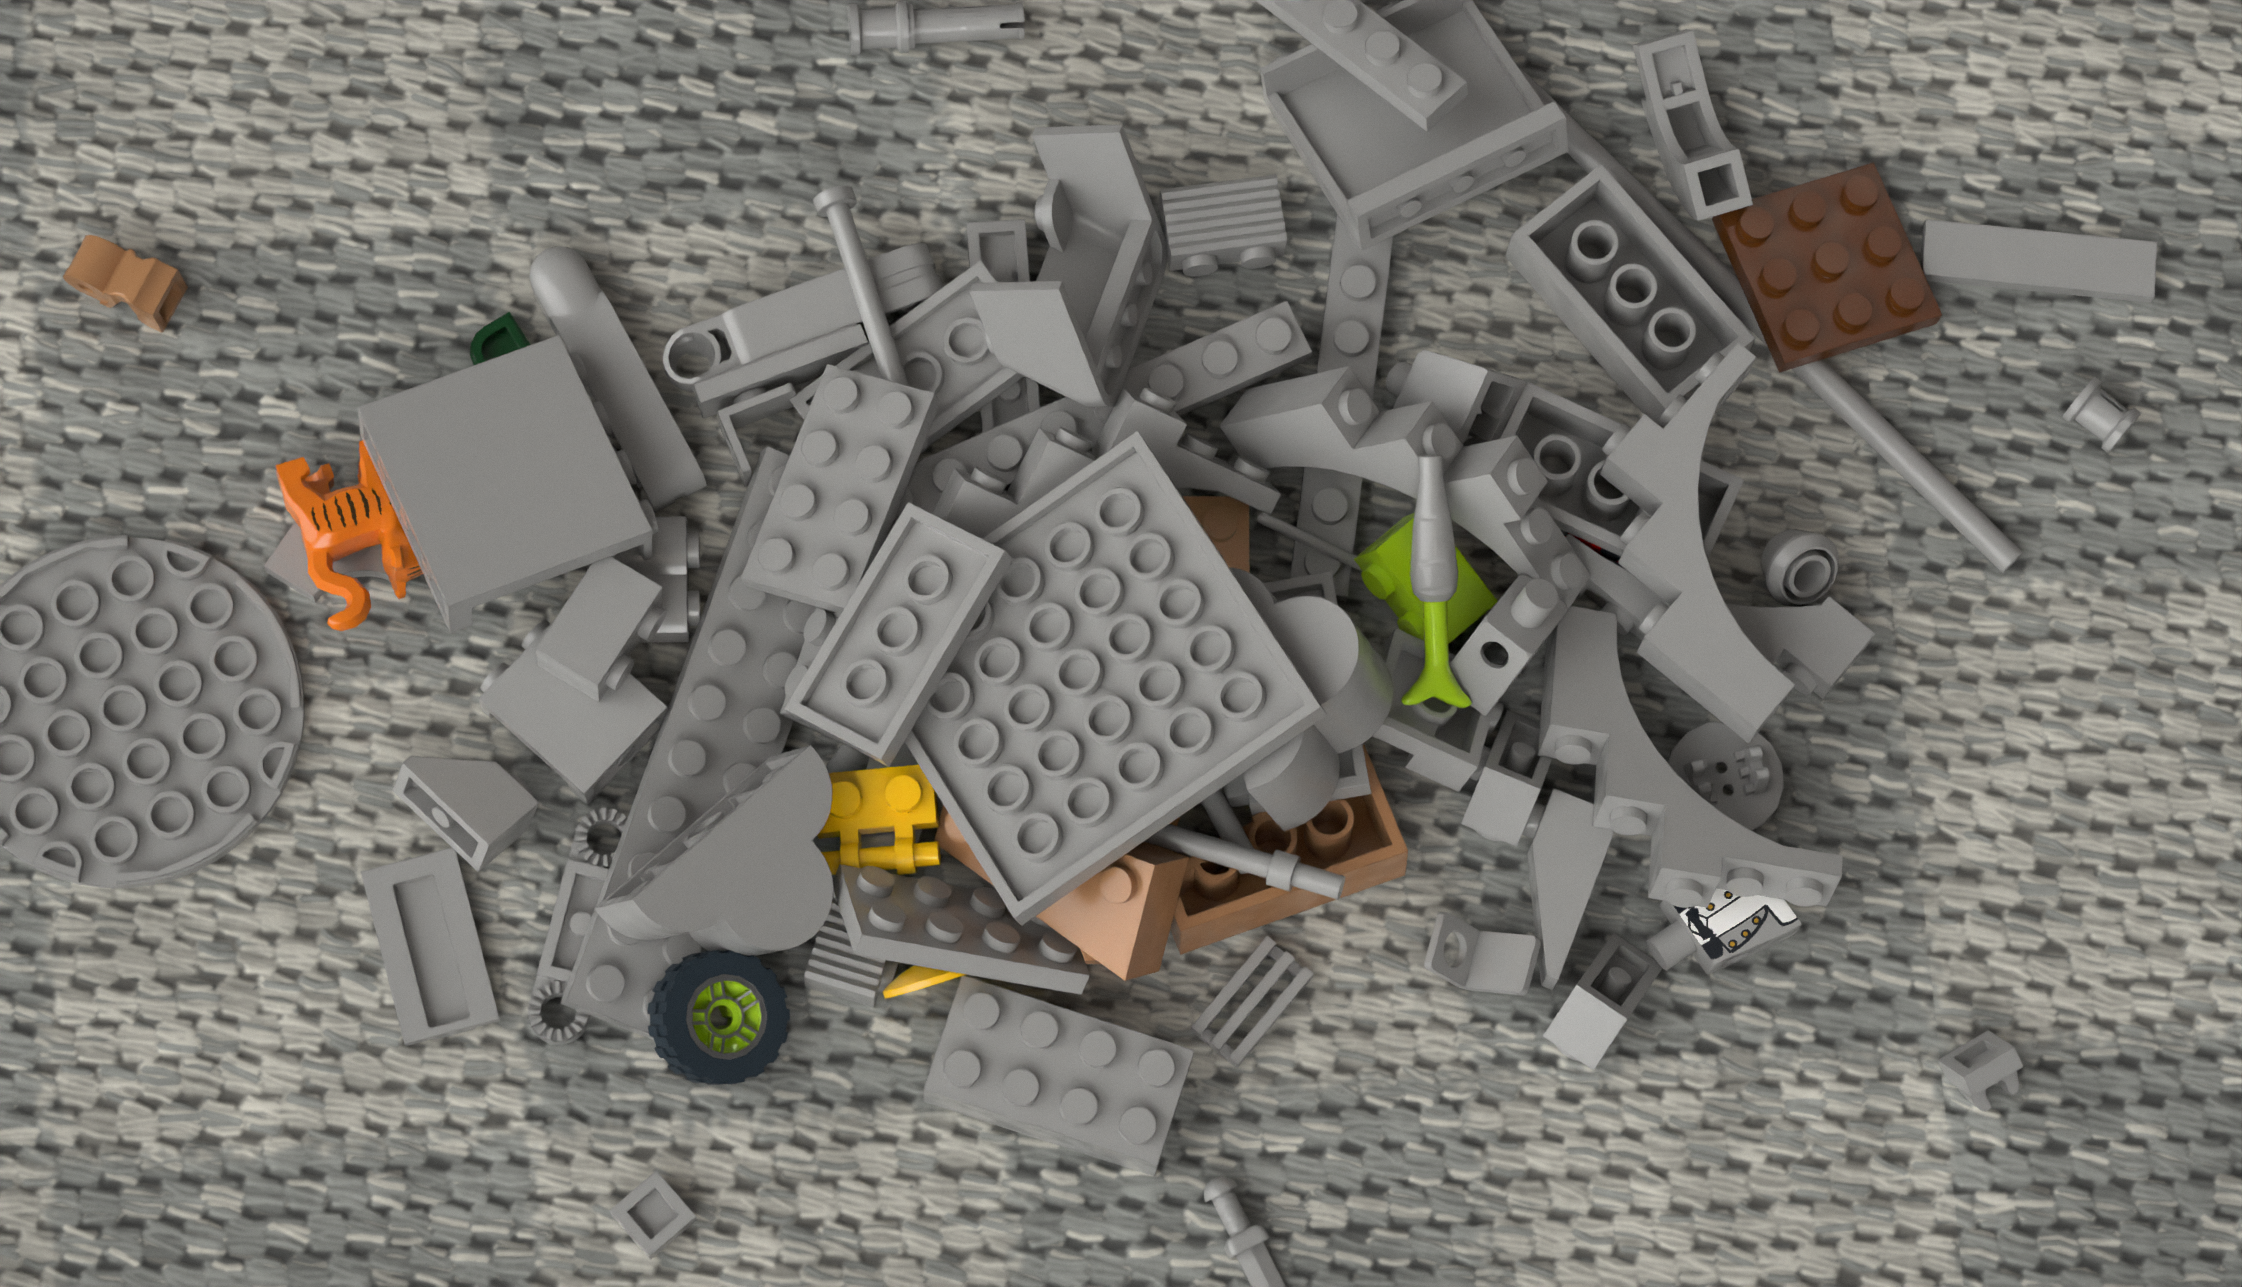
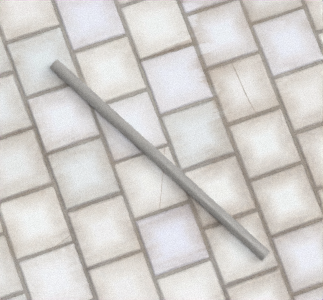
(1816, 375)

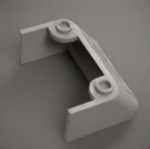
(1098, 278)

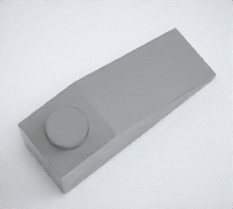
(1562, 874)

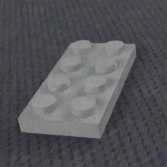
(941, 353)
(840, 488)
(898, 634)
(952, 930)

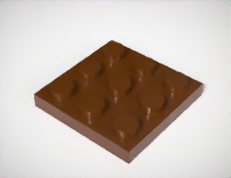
(1827, 267)

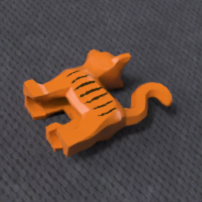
(342, 524)

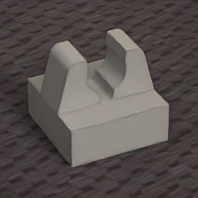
(1980, 1066)

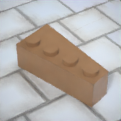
(1347, 838)
(1114, 916)

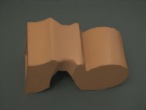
(121, 275)

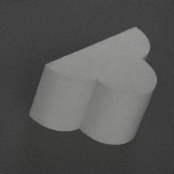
(1348, 683)
(742, 870)

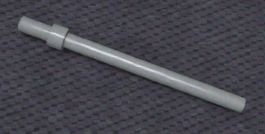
(1280, 869)

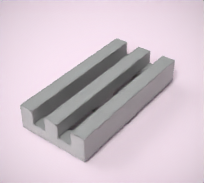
(1284, 963)

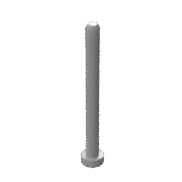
(836, 205)

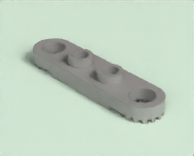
(571, 916)

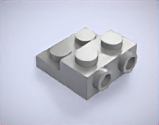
(1440, 738)

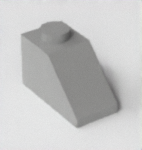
(1508, 782)
(468, 804)
(1602, 1001)

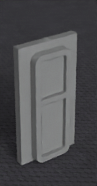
(430, 946)

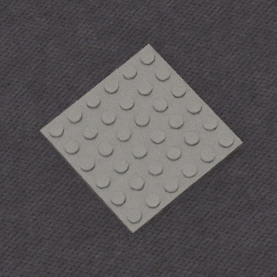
(1102, 684)

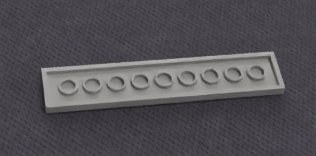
(712, 737)

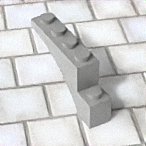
(1808, 641)

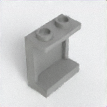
(564, 727)

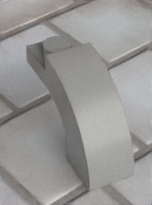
(1685, 129)

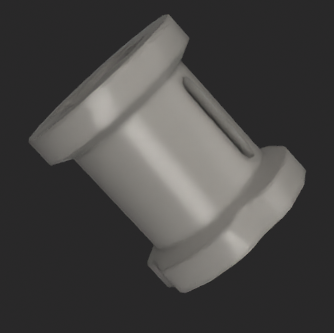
(2101, 414)

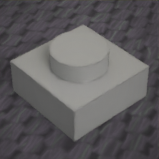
(653, 1215)

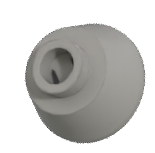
(1799, 566)

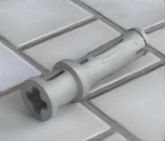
(904, 27)

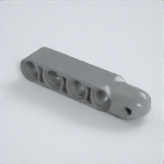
(802, 313)
(616, 376)

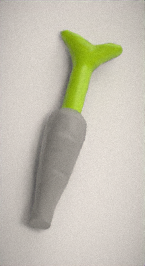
(1434, 582)

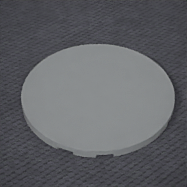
(140, 711)

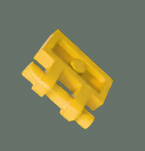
(882, 802)

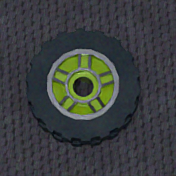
(745, 996)

